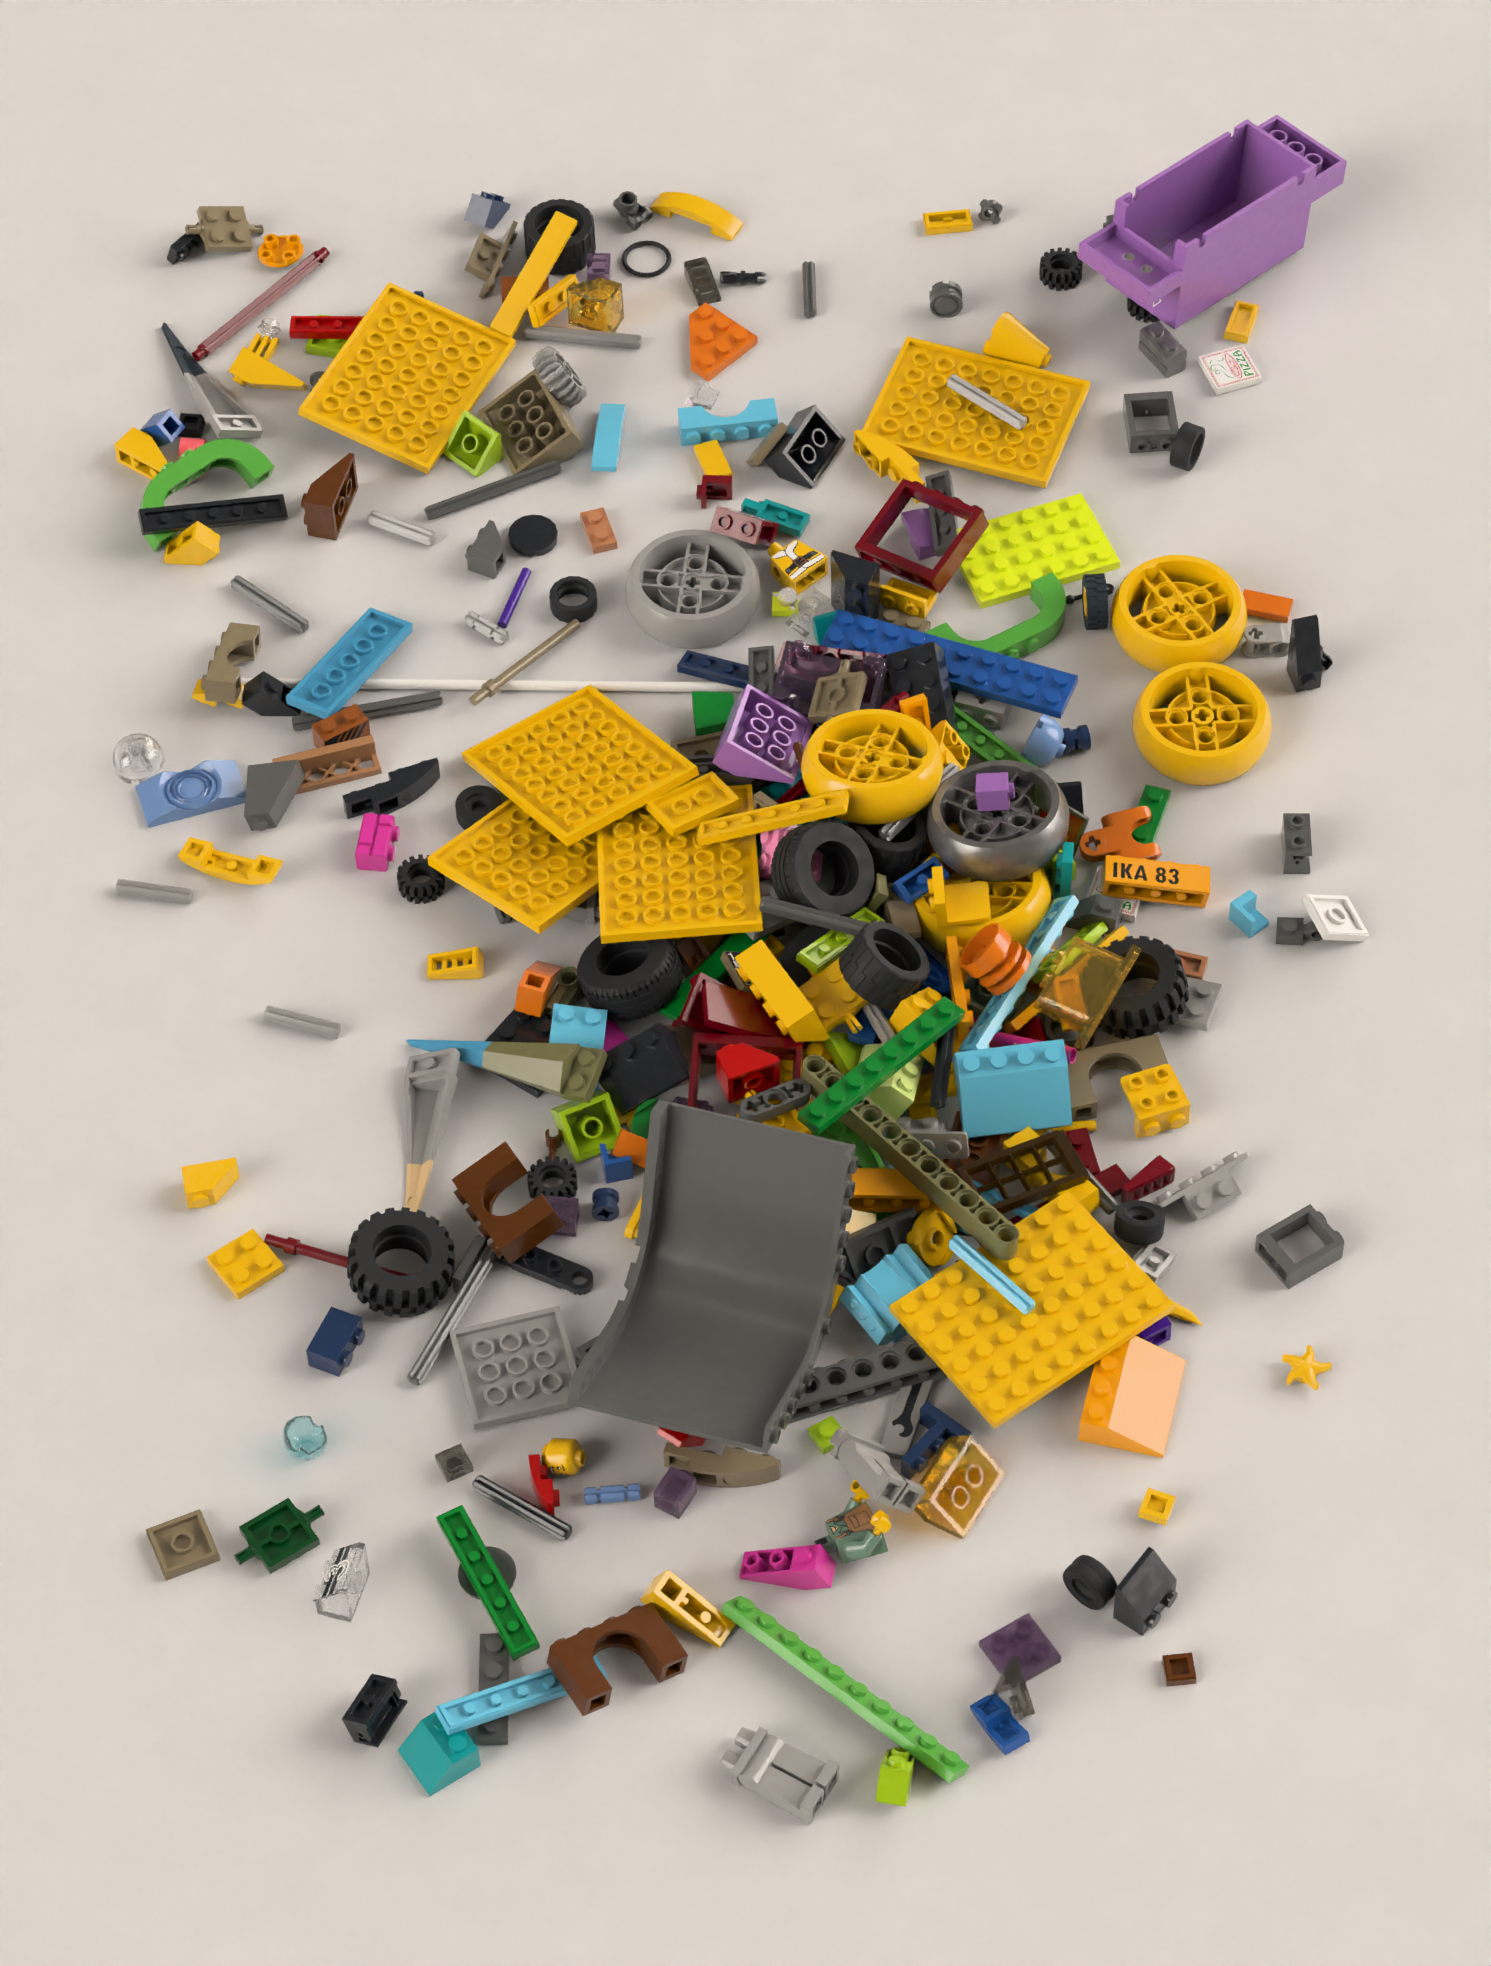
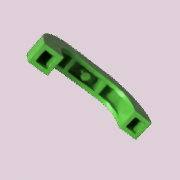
(226, 453)
(1029, 635)

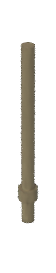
(492, 686)

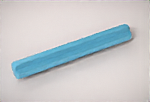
(992, 1274)

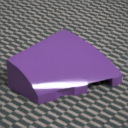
(920, 531)

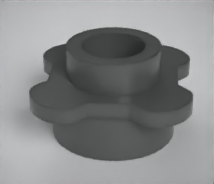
(993, 206)

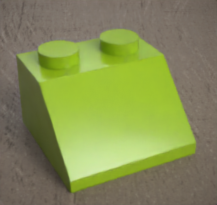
(587, 1125)

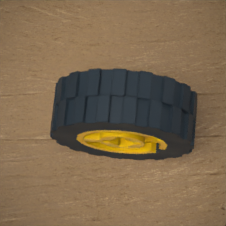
(1095, 601)

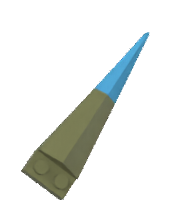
(551, 1067)

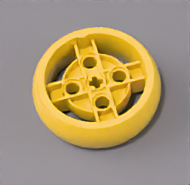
(1178, 613)
(1204, 718)
(881, 760)
(1014, 905)

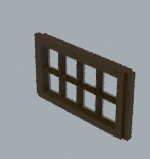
(1067, 1155)

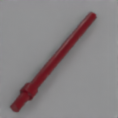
(293, 1247)

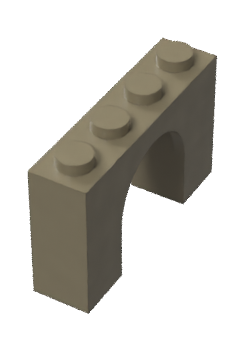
(1126, 1055)

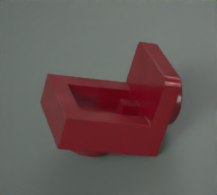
(714, 487)

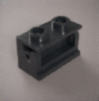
(374, 1710)

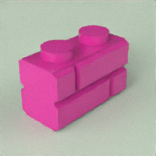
(376, 842)

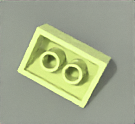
(900, 1089)

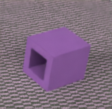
(994, 791)

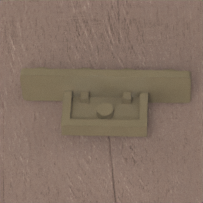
(487, 258)

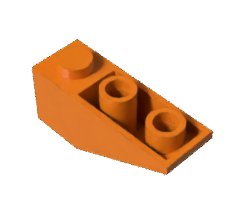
(536, 987)

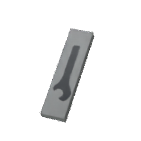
(905, 1418)

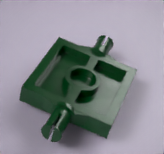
(279, 1535)

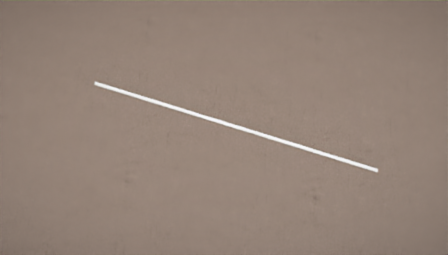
(543, 685)

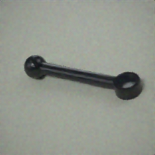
(1071, 599)

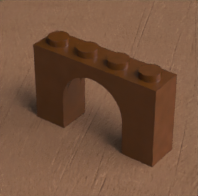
(512, 1233)
(637, 1630)

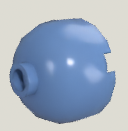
(1044, 742)

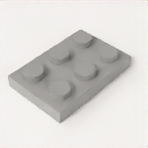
(1201, 1002)

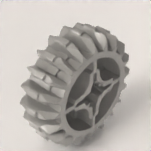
(559, 377)

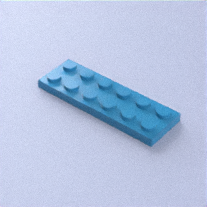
(349, 663)

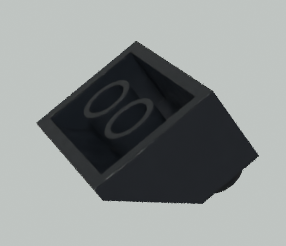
(805, 448)
(855, 584)
(643, 1068)

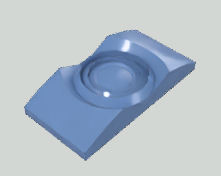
(191, 792)

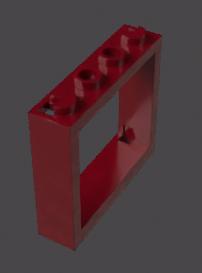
(907, 569)
(711, 1042)

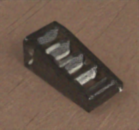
(698, 268)

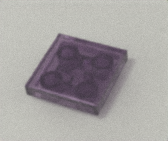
(1024, 1640)

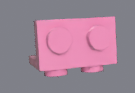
(769, 842)

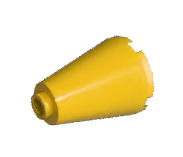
(1016, 343)

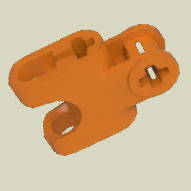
(1117, 838)

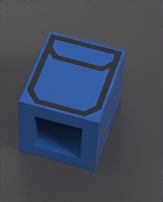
(163, 427)

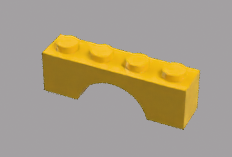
(1085, 1193)

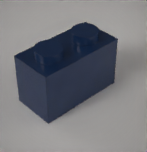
(335, 1341)

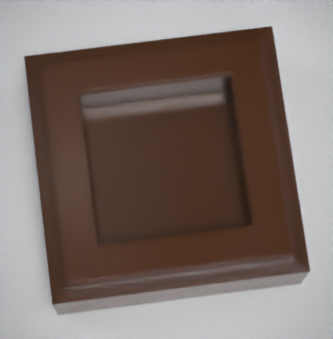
(1179, 1669)

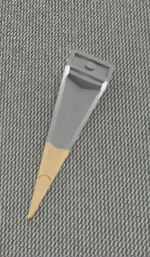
(428, 1094)

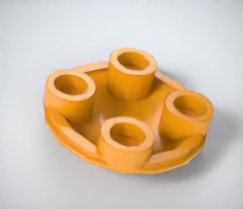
(280, 250)

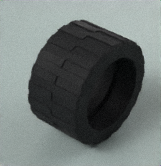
(575, 251)
(900, 854)
(884, 964)

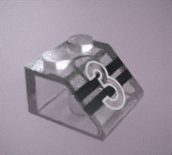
(342, 1582)

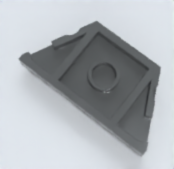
(872, 1242)

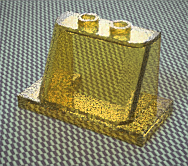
(1083, 986)

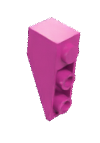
(790, 1567)

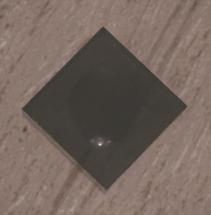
(454, 1462)

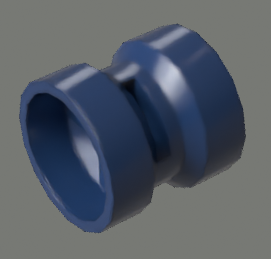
(1076, 739)

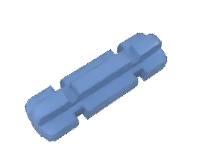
(612, 1493)

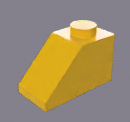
(193, 546)
(208, 1181)

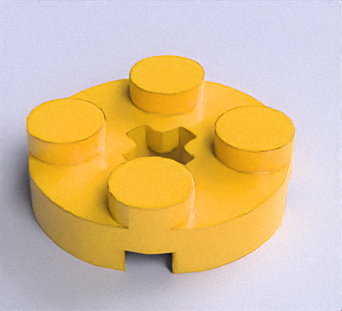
(921, 1235)

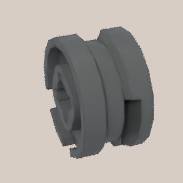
(946, 299)

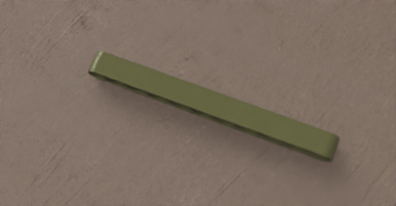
(919, 1165)

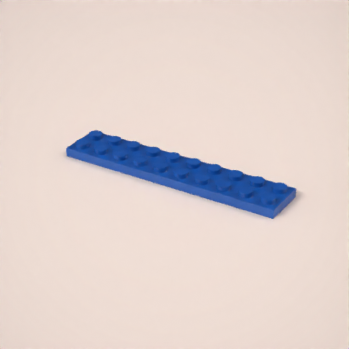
(968, 667)

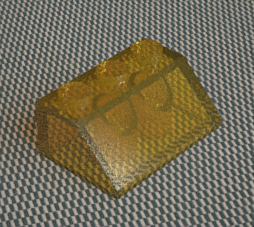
(958, 1485)

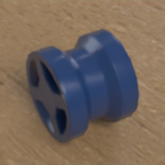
(605, 1204)

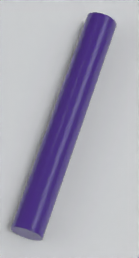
(514, 597)

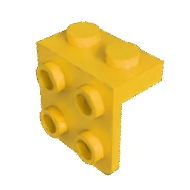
(958, 902)
(1156, 1100)

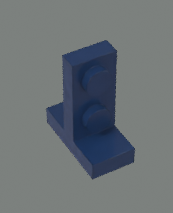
(939, 1428)

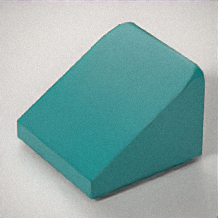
(821, 624)

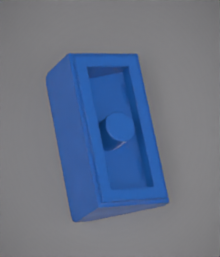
(915, 883)

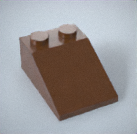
(330, 499)

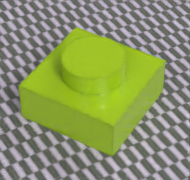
(822, 1433)

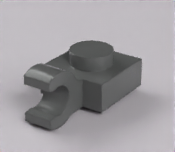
(1293, 931)

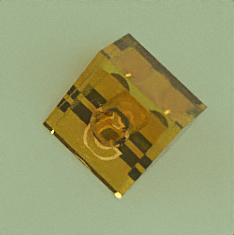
(596, 305)

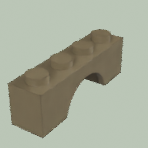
(223, 679)

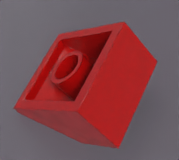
(745, 1069)

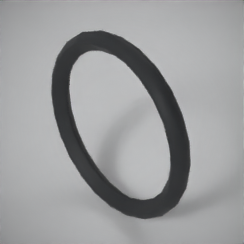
(650, 274)

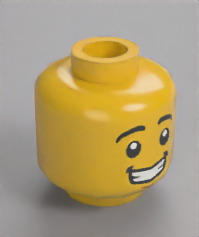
(563, 1456)

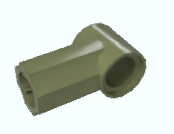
(566, 991)

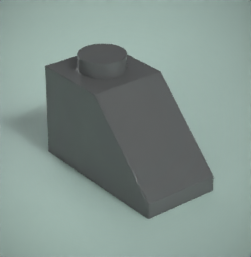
(1096, 909)

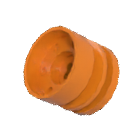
(995, 959)

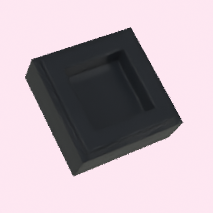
(193, 425)

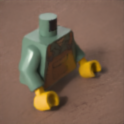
(856, 1530)

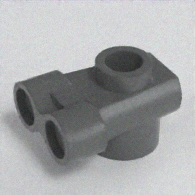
(631, 210)

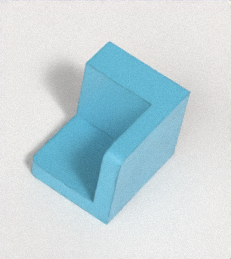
(1245, 916)

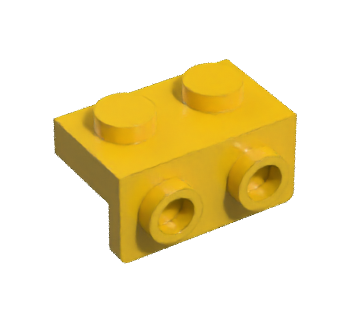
(907, 597)

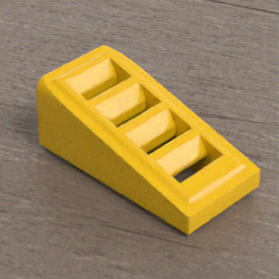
(466, 971)

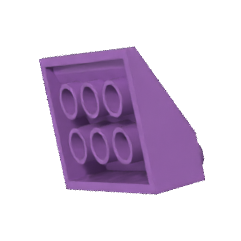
(761, 738)

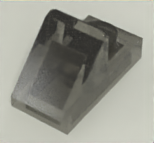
(1013, 1680)

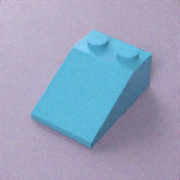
(578, 1026)

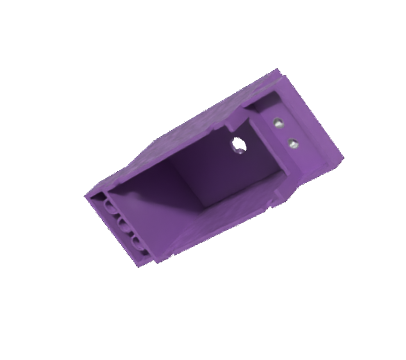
(1214, 219)

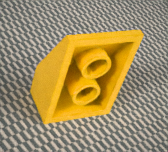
(912, 1008)

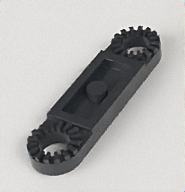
(552, 1270)

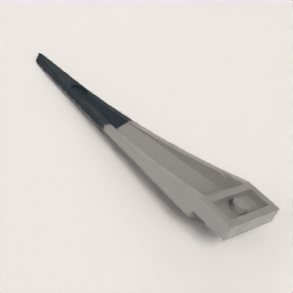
(217, 407)

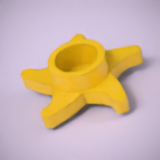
(1305, 1368)

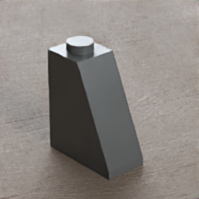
(270, 792)

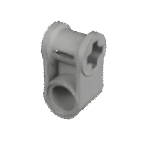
(1268, 639)

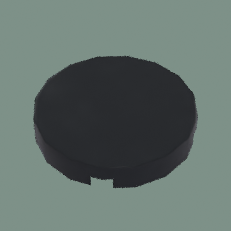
(532, 535)

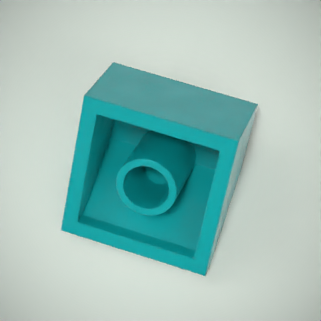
(438, 1757)

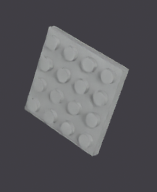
(514, 1367)

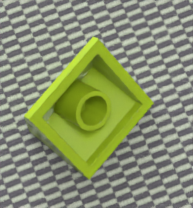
(474, 445)

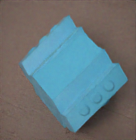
(880, 1287)

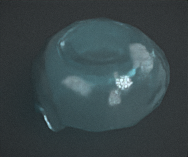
(304, 1438)

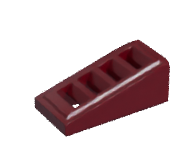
(1150, 1179)

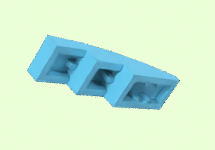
(608, 437)

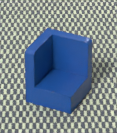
(614, 1167)

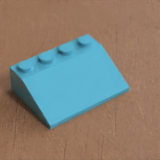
(1013, 1088)

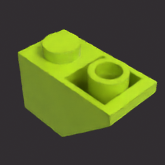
(895, 1777)

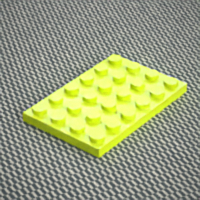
(1033, 543)

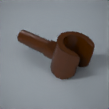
(553, 1143)

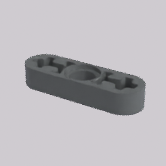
(759, 1109)

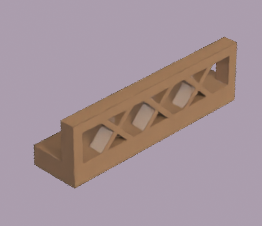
(328, 758)

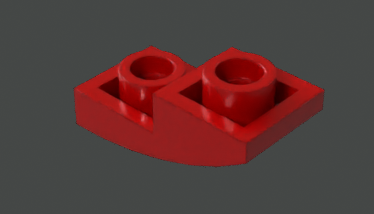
(543, 1487)

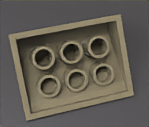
(532, 425)

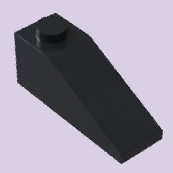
(1304, 654)

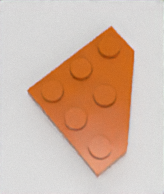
(716, 341)

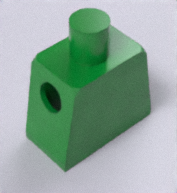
(711, 711)

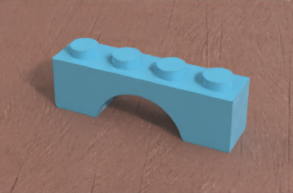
(700, 426)

